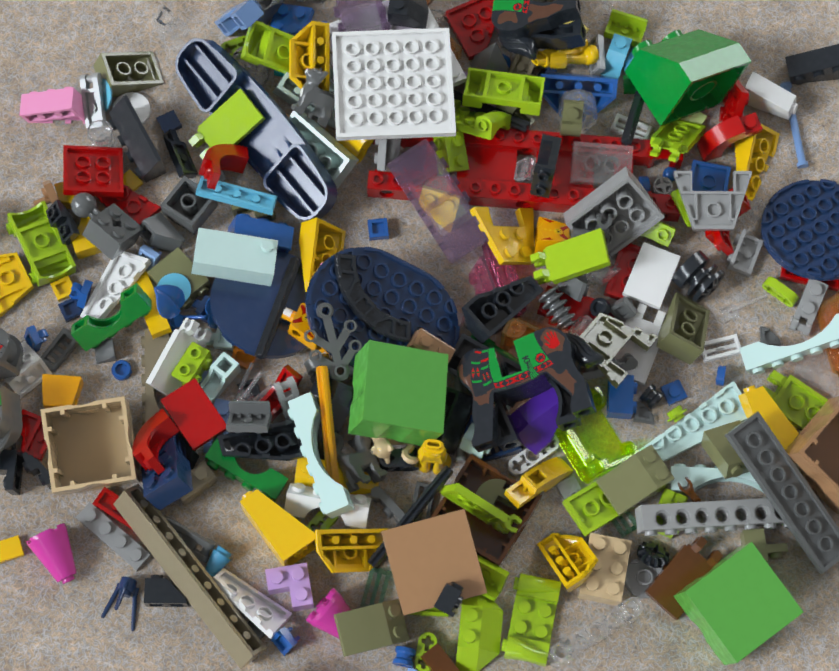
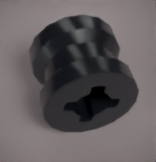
(652, 396)

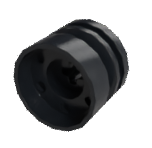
(694, 273)

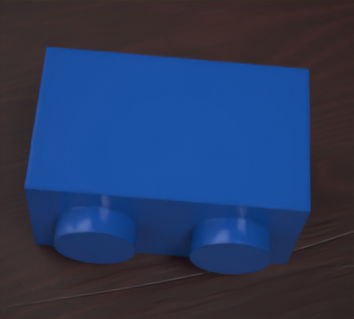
(620, 400)

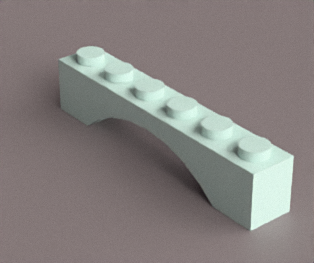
(760, 356)
(307, 418)
(702, 476)

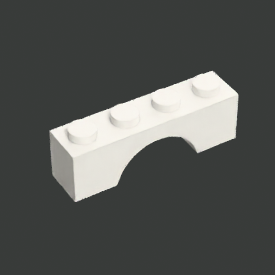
(302, 499)

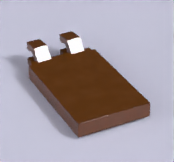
(678, 573)

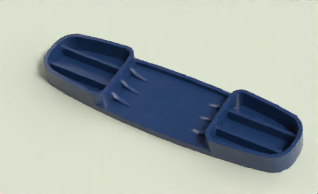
(275, 146)

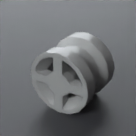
(664, 184)

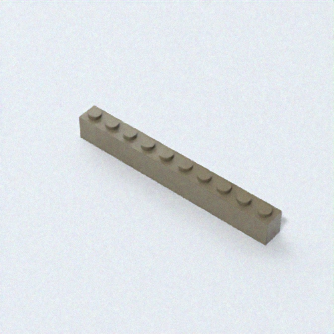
(190, 576)

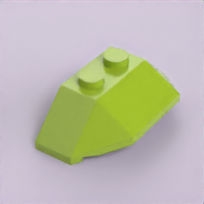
(478, 633)

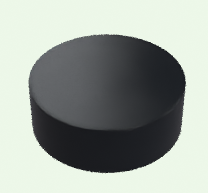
(600, 305)

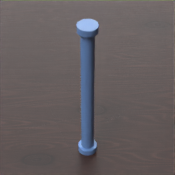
(802, 163)

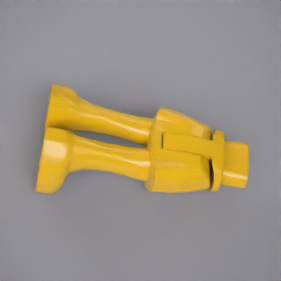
(560, 58)
(433, 452)

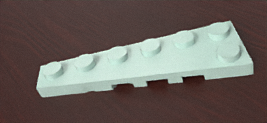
(688, 432)

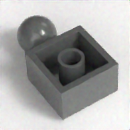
(187, 208)
(108, 230)

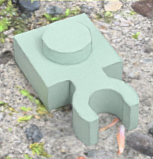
(219, 341)

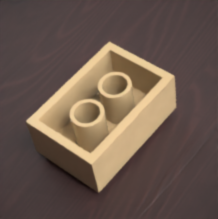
(609, 575)

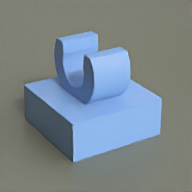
(149, 253)

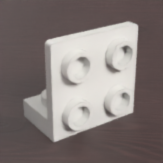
(30, 372)

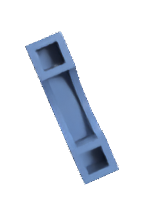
(240, 17)

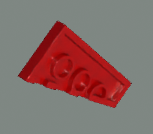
(133, 205)

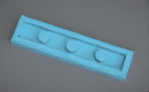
(238, 196)

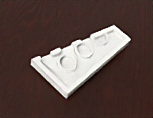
(117, 277)
(253, 604)

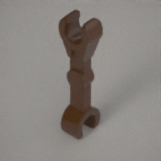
(689, 490)

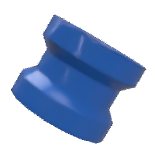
(404, 656)

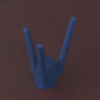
(125, 589)

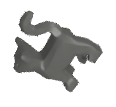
(311, 94)
(355, 464)

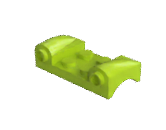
(267, 47)
(504, 90)
(480, 123)
(41, 244)
(532, 619)

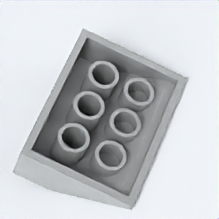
(629, 207)

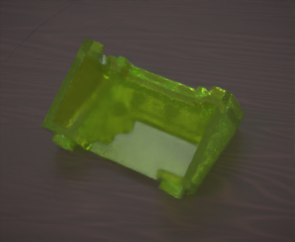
(594, 445)

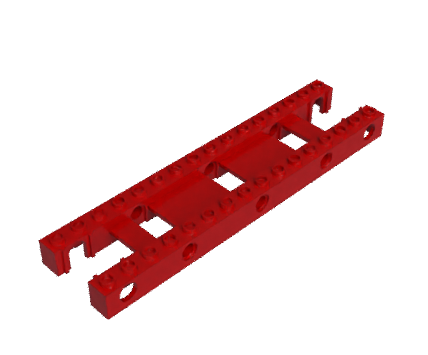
(493, 168)

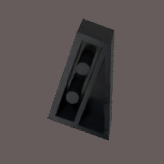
(814, 65)
(457, 411)

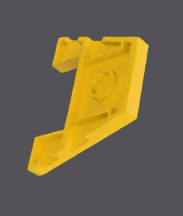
(509, 243)
(13, 281)

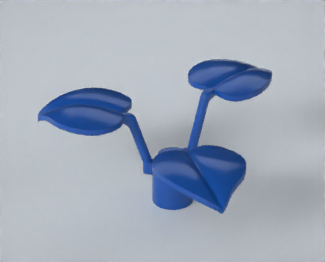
(170, 299)

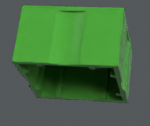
(398, 393)
(738, 604)

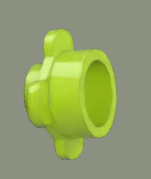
(676, 413)

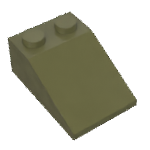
(129, 71)
(684, 329)
(635, 480)
(371, 627)

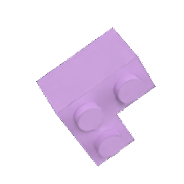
(293, 580)

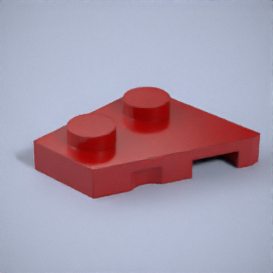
(33, 435)

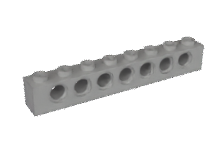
(647, 514)

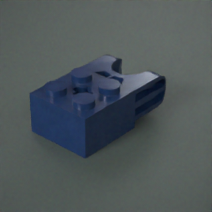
(174, 480)

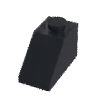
(161, 593)

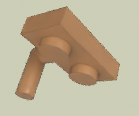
(48, 192)

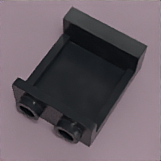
(545, 166)

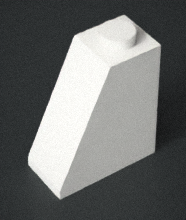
(770, 97)

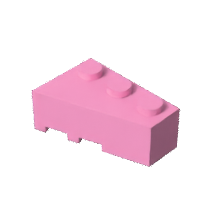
(52, 105)

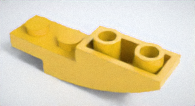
(537, 480)

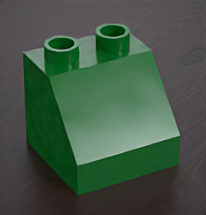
(685, 72)

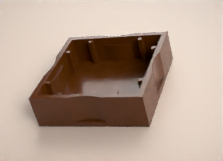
(487, 541)

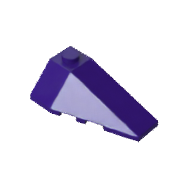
(537, 421)

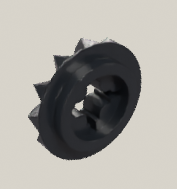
(659, 560)

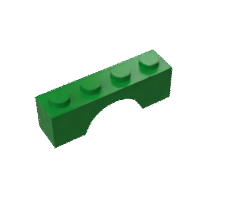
(92, 331)
(269, 482)

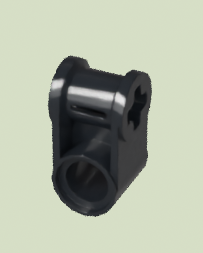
(398, 463)

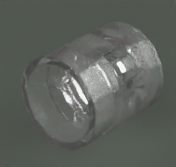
(101, 134)

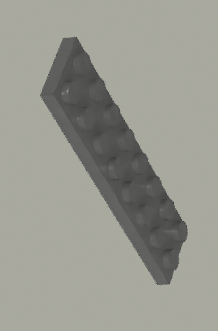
(787, 490)

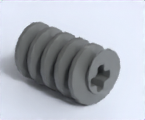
(557, 309)

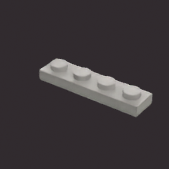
(113, 536)

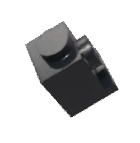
(449, 598)

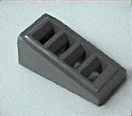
(54, 345)

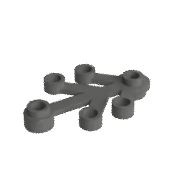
(333, 345)

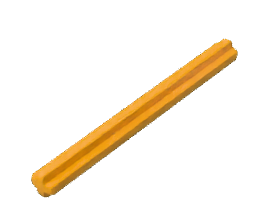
(327, 422)

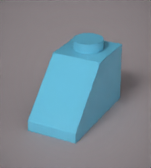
(616, 56)

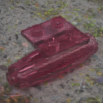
(489, 274)

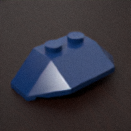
(603, 88)

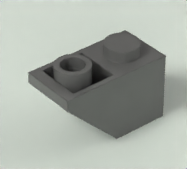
(160, 233)
(575, 287)

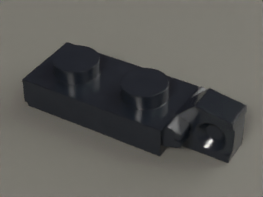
(179, 155)

